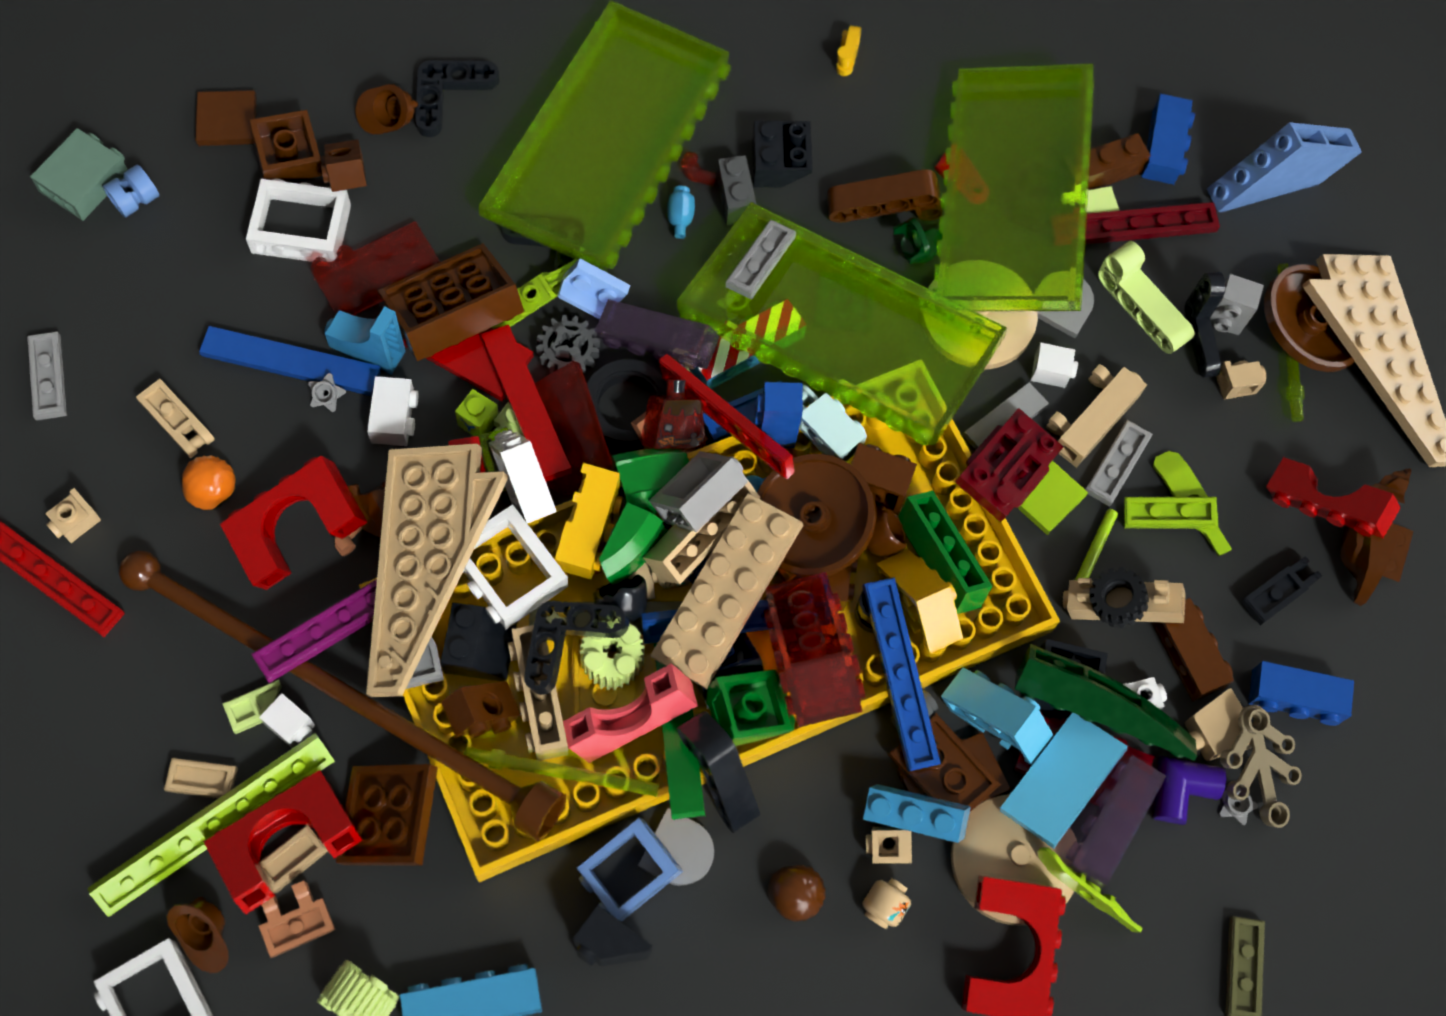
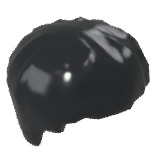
(628, 595)

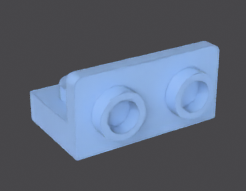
(590, 288)

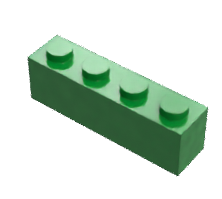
(944, 549)

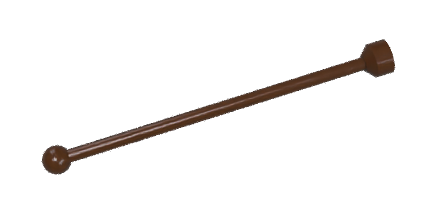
(533, 807)

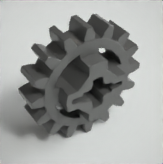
(569, 343)

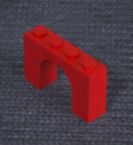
(253, 527)
(239, 845)
(1030, 992)

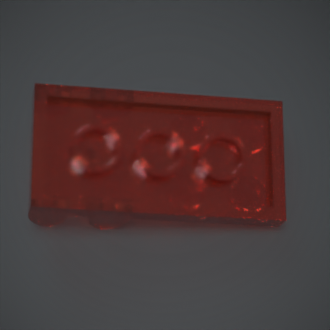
(357, 275)
(575, 423)

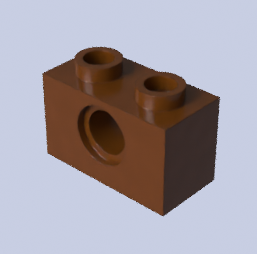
(343, 165)
(481, 709)

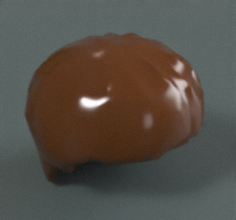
(888, 534)
(796, 892)

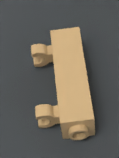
(1100, 416)
(1164, 604)

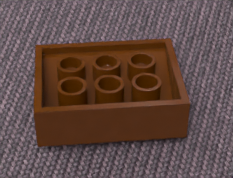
(452, 301)

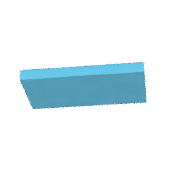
(1063, 779)

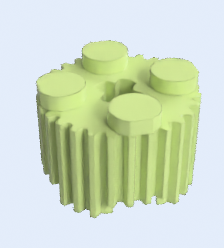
(621, 668)
(357, 994)

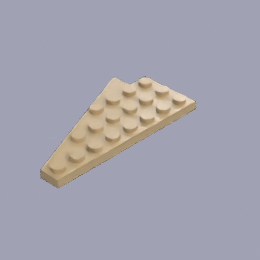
(1372, 320)
(429, 529)

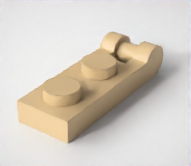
(174, 417)

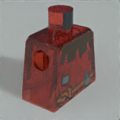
(674, 419)

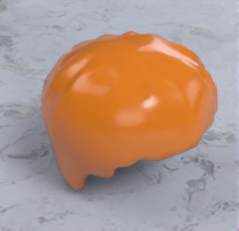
(207, 482)

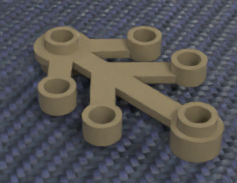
(1260, 763)

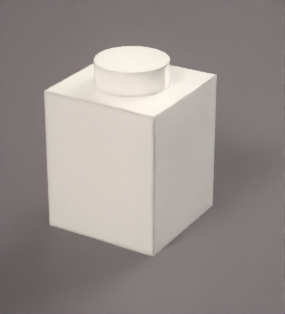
(1054, 365)
(287, 721)

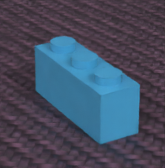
(917, 813)

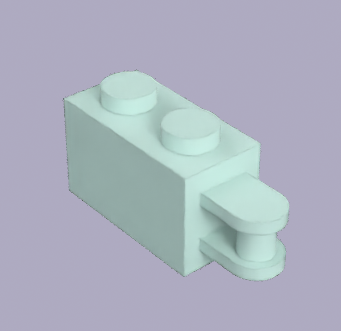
(829, 426)

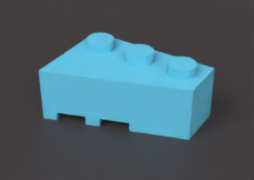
(999, 712)

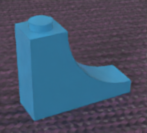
(368, 340)

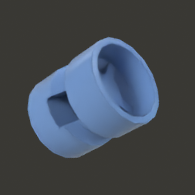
(141, 191)

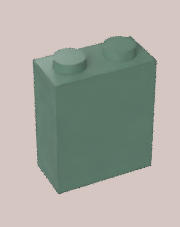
(77, 172)

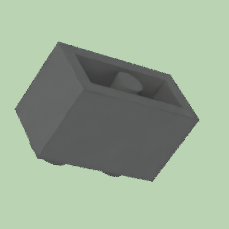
(734, 187)

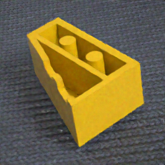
(589, 521)
(924, 598)

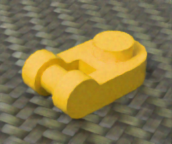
(847, 53)

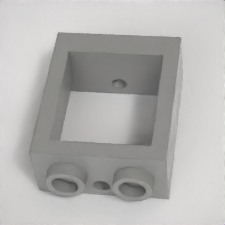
(699, 490)

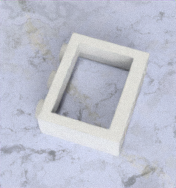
(297, 246)
(525, 479)
(555, 582)
(177, 967)

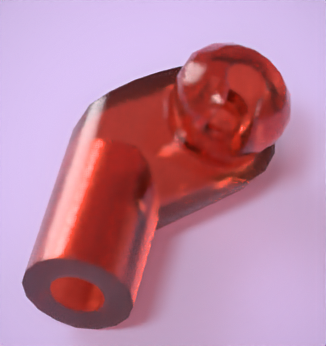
(694, 172)

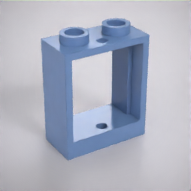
(655, 849)

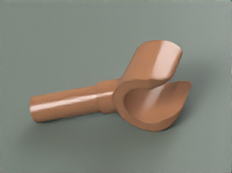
(346, 545)

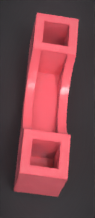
(599, 731)

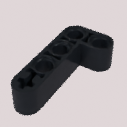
(721, 769)

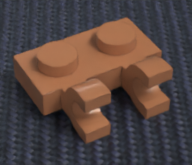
(298, 926)

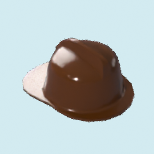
(384, 109)
(199, 933)

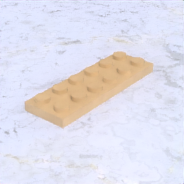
(727, 590)

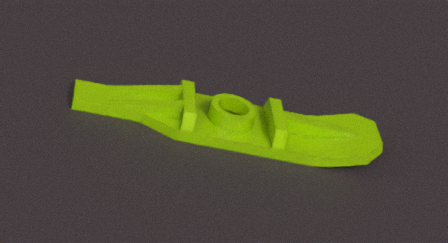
(546, 287)
(1184, 483)
(1085, 888)

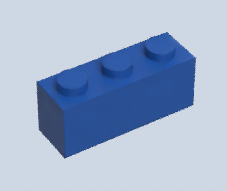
(1168, 139)
(780, 411)
(1301, 693)

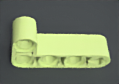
(1142, 299)

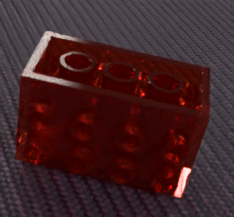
(813, 650)

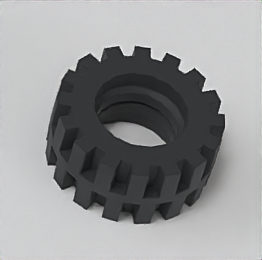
(1114, 580)

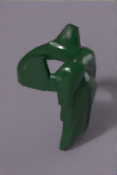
(917, 244)

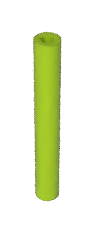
(1097, 544)

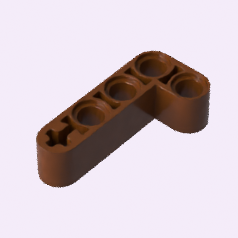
(885, 196)

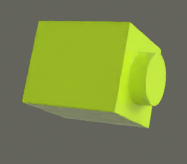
(476, 413)

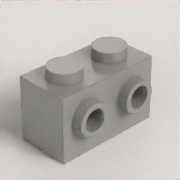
(1237, 305)

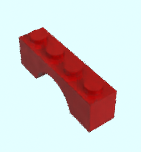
(1365, 510)

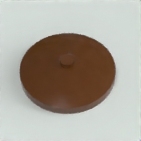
(1299, 323)
(834, 511)

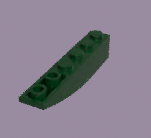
(1100, 700)

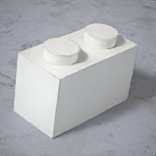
(391, 411)

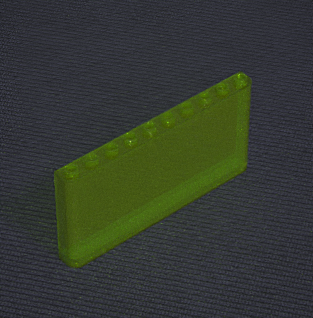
(606, 137)
(1017, 188)
(847, 328)

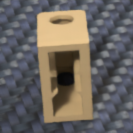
(1216, 725)

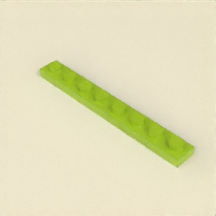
(187, 839)

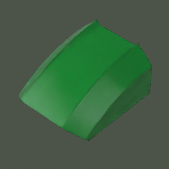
(646, 473)
(629, 542)
(750, 706)

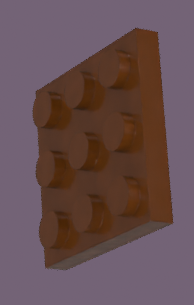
(390, 813)

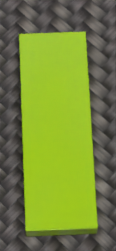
(1170, 512)

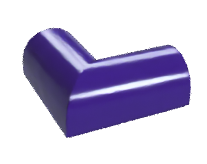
(1182, 780)

